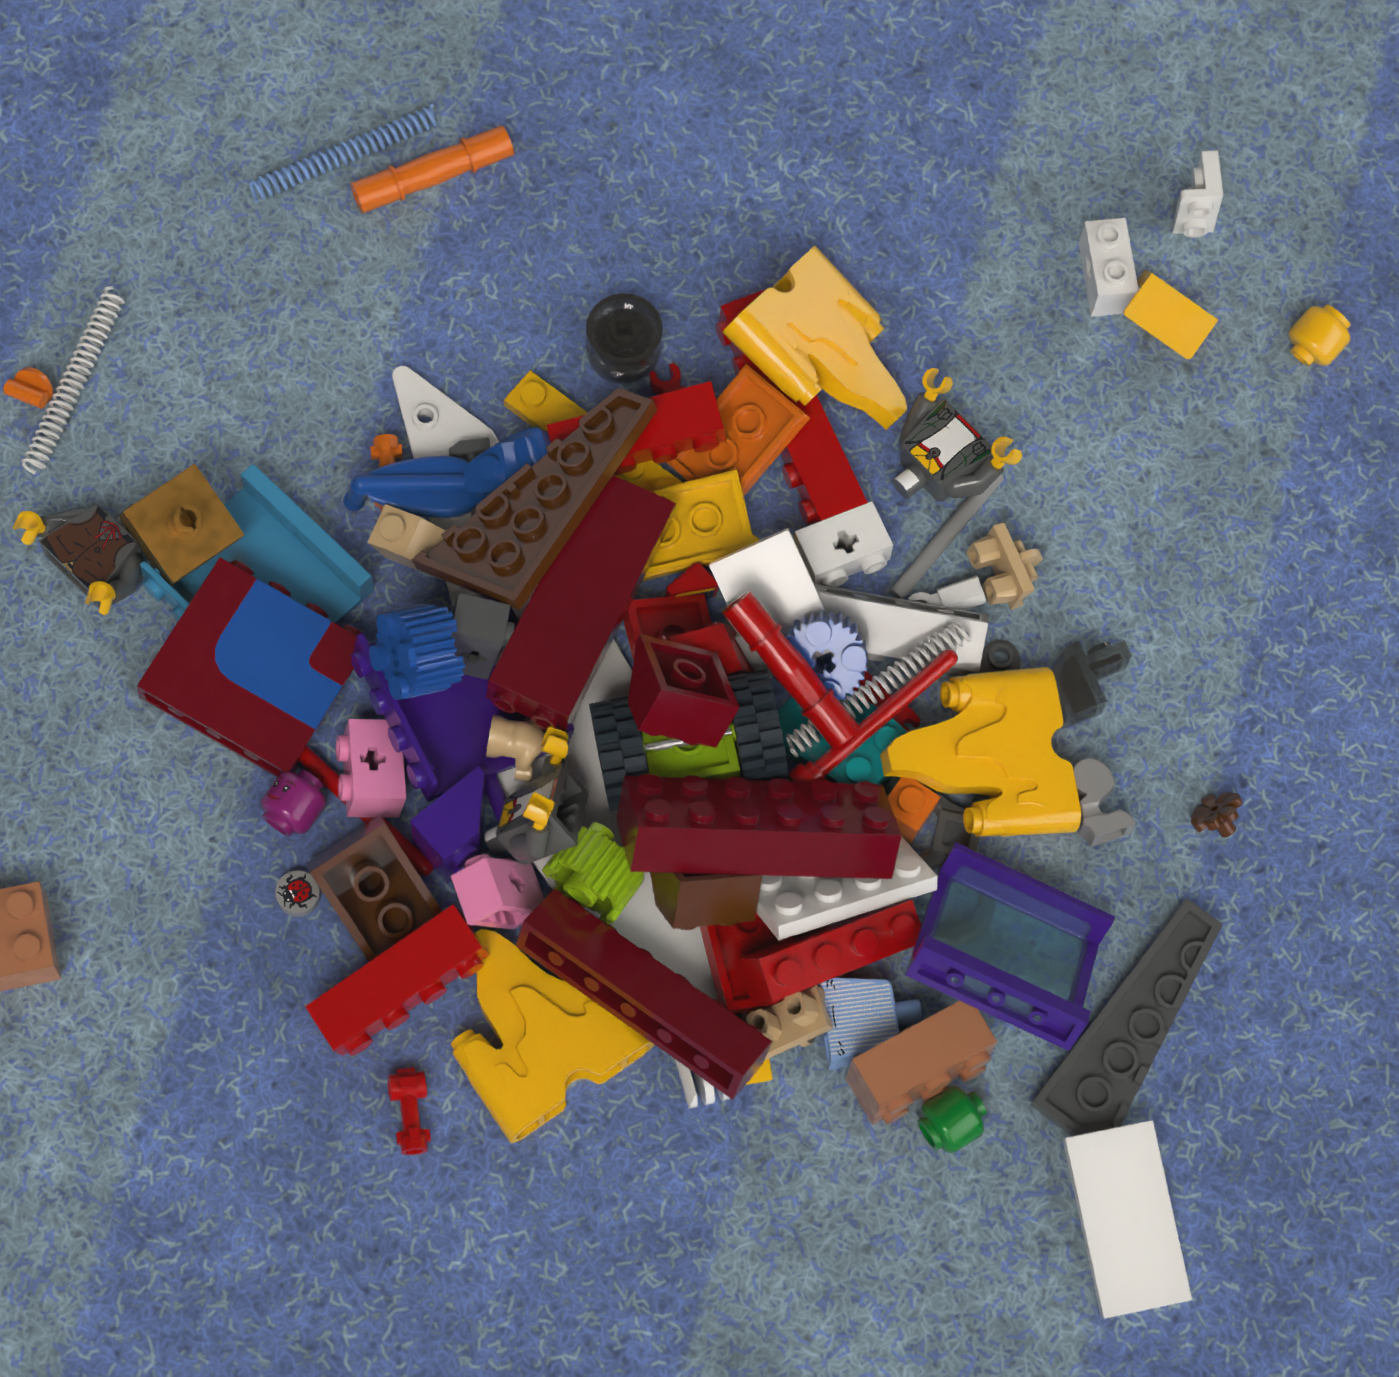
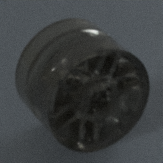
(623, 338)

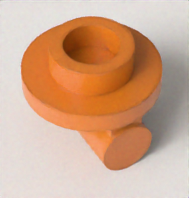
(30, 387)

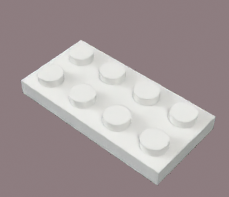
(806, 903)

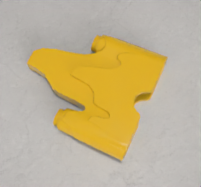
(817, 336)
(998, 750)
(546, 1039)

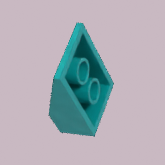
(860, 765)

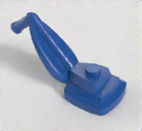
(447, 483)

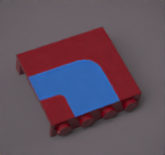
(251, 667)

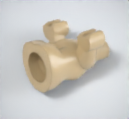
(515, 740)

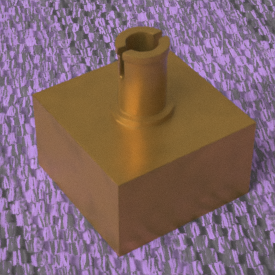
(181, 525)

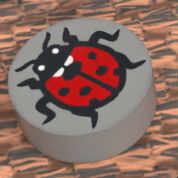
(297, 893)

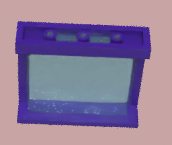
(1009, 946)

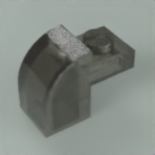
(1079, 676)

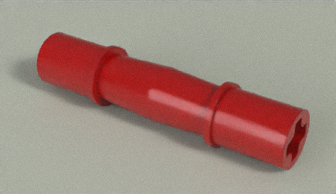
(791, 669)

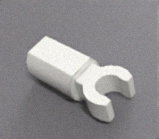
(959, 595)

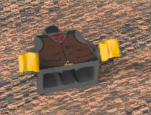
(89, 550)

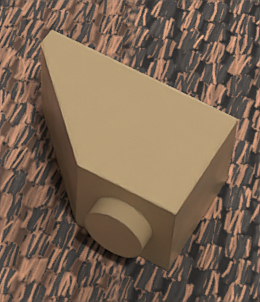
(403, 535)

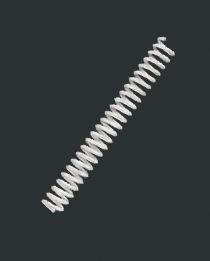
(72, 391)
(881, 680)

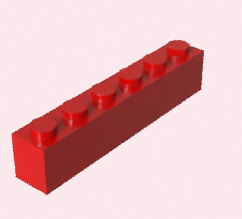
(814, 456)

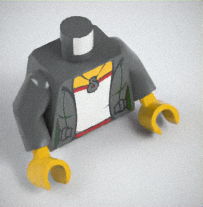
(945, 450)
(543, 813)

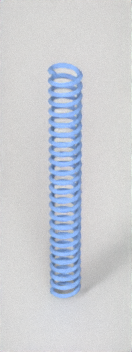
(355, 143)

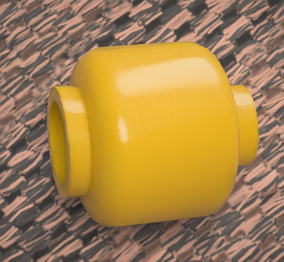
(1319, 335)

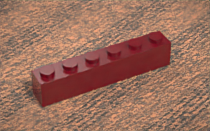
(643, 993)

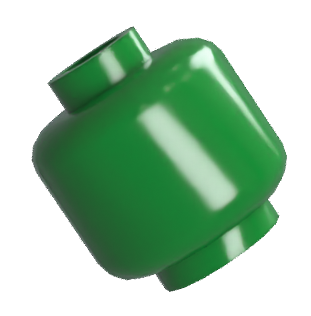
(952, 1119)

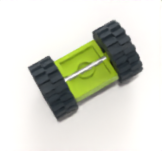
(747, 750)

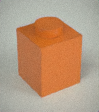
(912, 806)

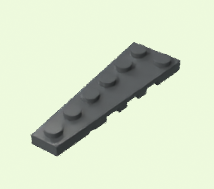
(1115, 1053)

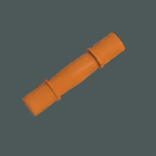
(432, 169)

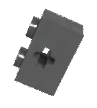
(481, 633)

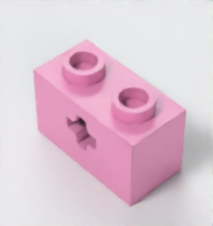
(372, 770)
(497, 891)

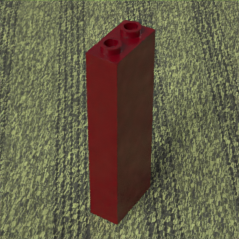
(580, 606)

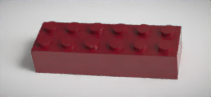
(757, 827)

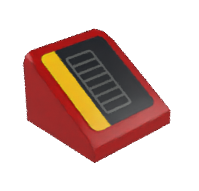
(693, 582)

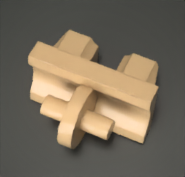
(1010, 564)
(793, 1020)

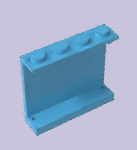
(279, 547)

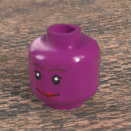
(293, 802)

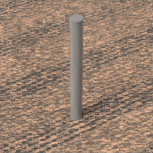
(941, 541)

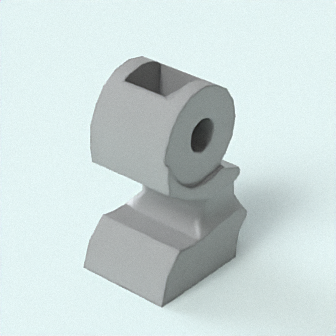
(1094, 786)

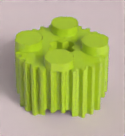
(595, 873)

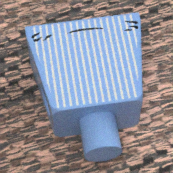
(863, 1017)

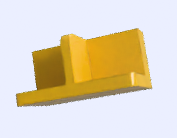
(1169, 315)

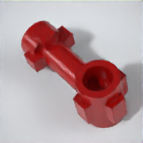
(407, 1088)

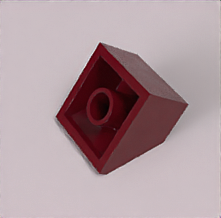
(680, 692)

